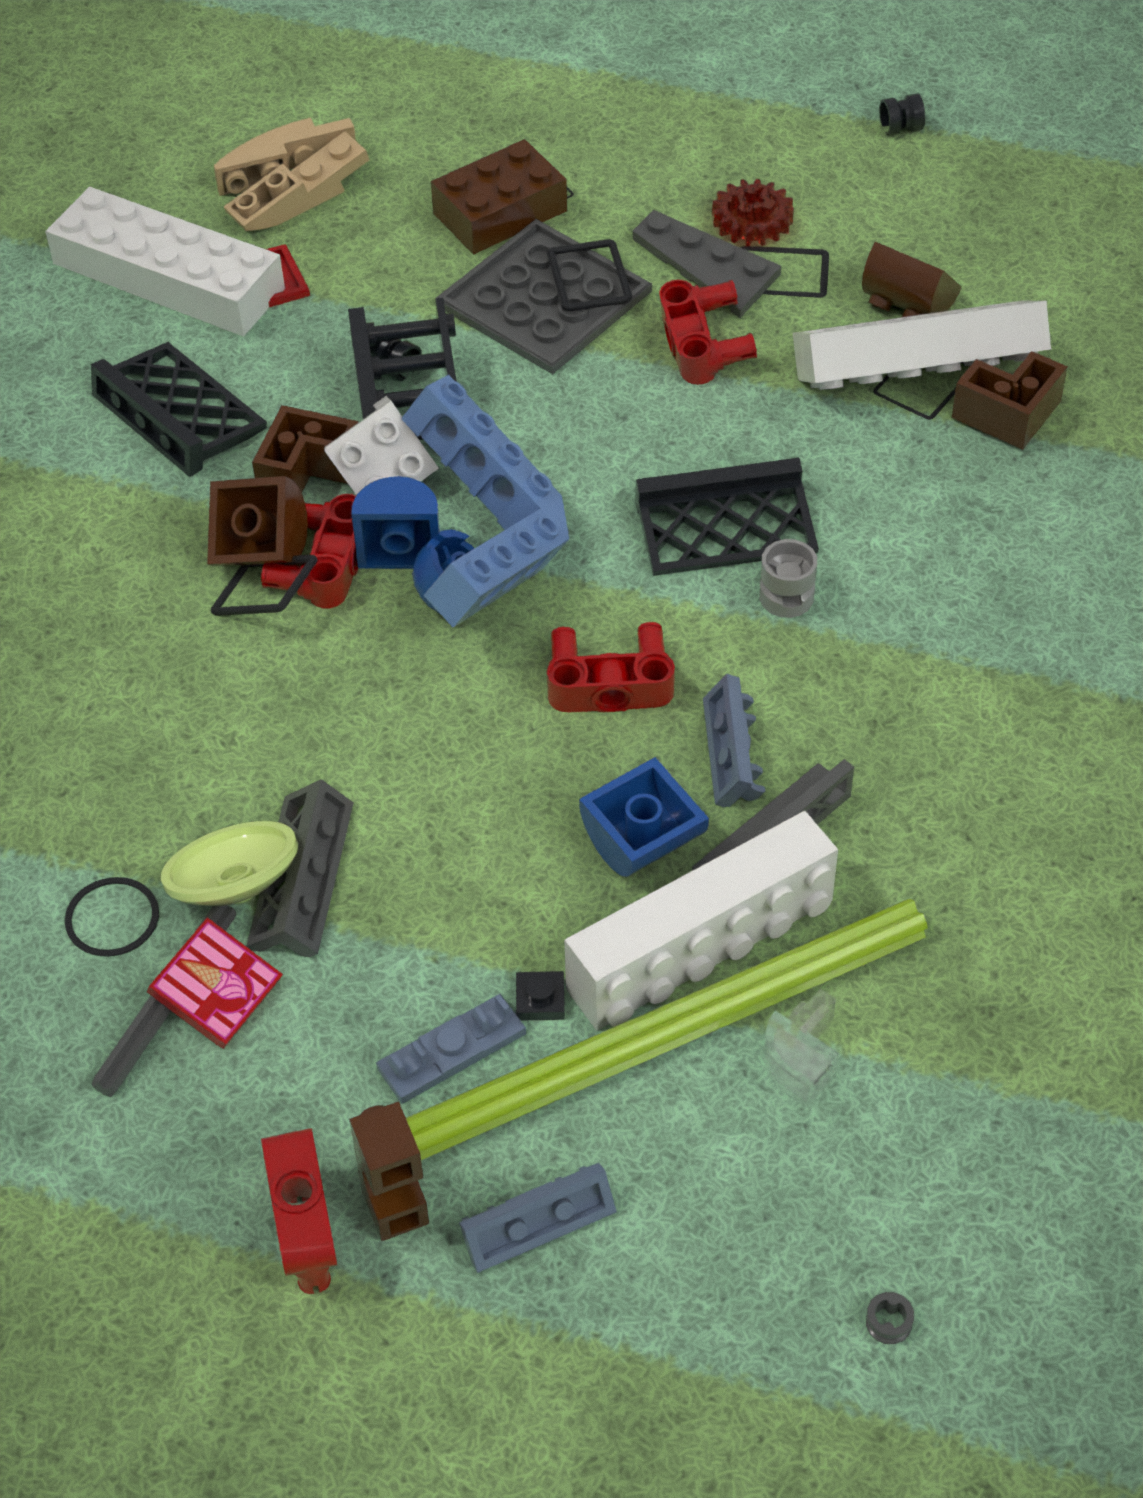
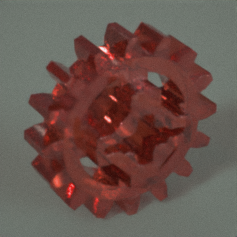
(752, 212)

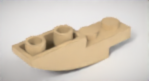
(264, 153)
(289, 193)

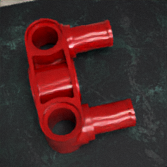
(688, 331)
(335, 553)
(610, 679)
(303, 1228)

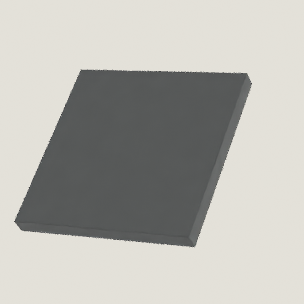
(518, 303)

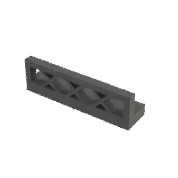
(815, 792)
(305, 897)

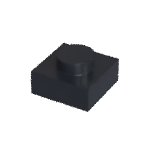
(540, 995)

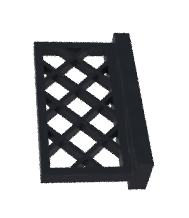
(154, 418)
(713, 489)

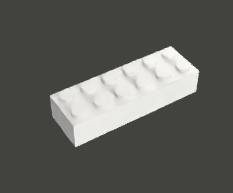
(166, 260)
(921, 341)
(700, 921)

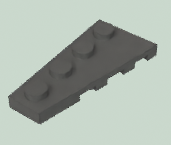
(707, 258)

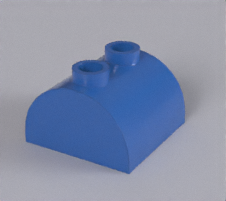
(393, 522)
(640, 818)

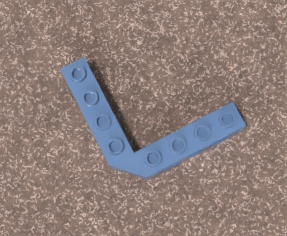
(526, 510)

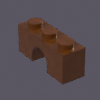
(389, 1170)

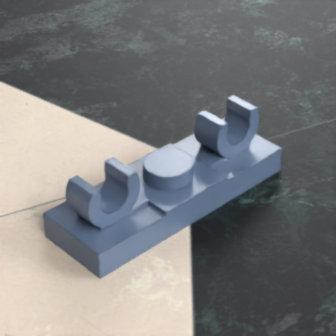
(730, 743)
(450, 1048)
(537, 1216)

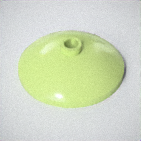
(230, 864)

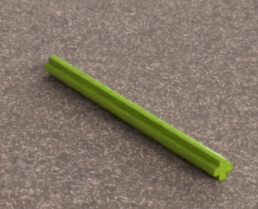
(665, 1028)

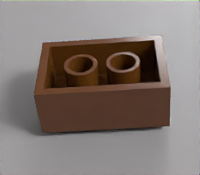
(499, 196)

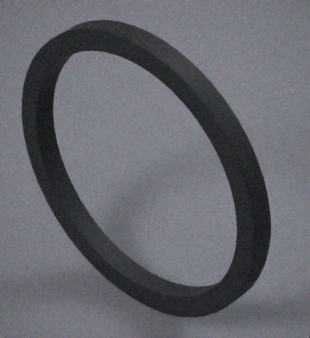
(119, 951)

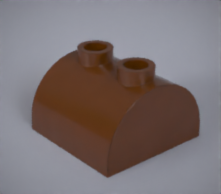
(906, 283)
(255, 521)

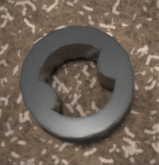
(887, 1332)

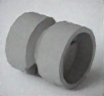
(788, 578)

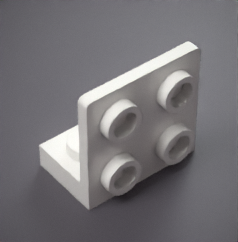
(380, 449)

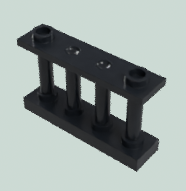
(371, 367)

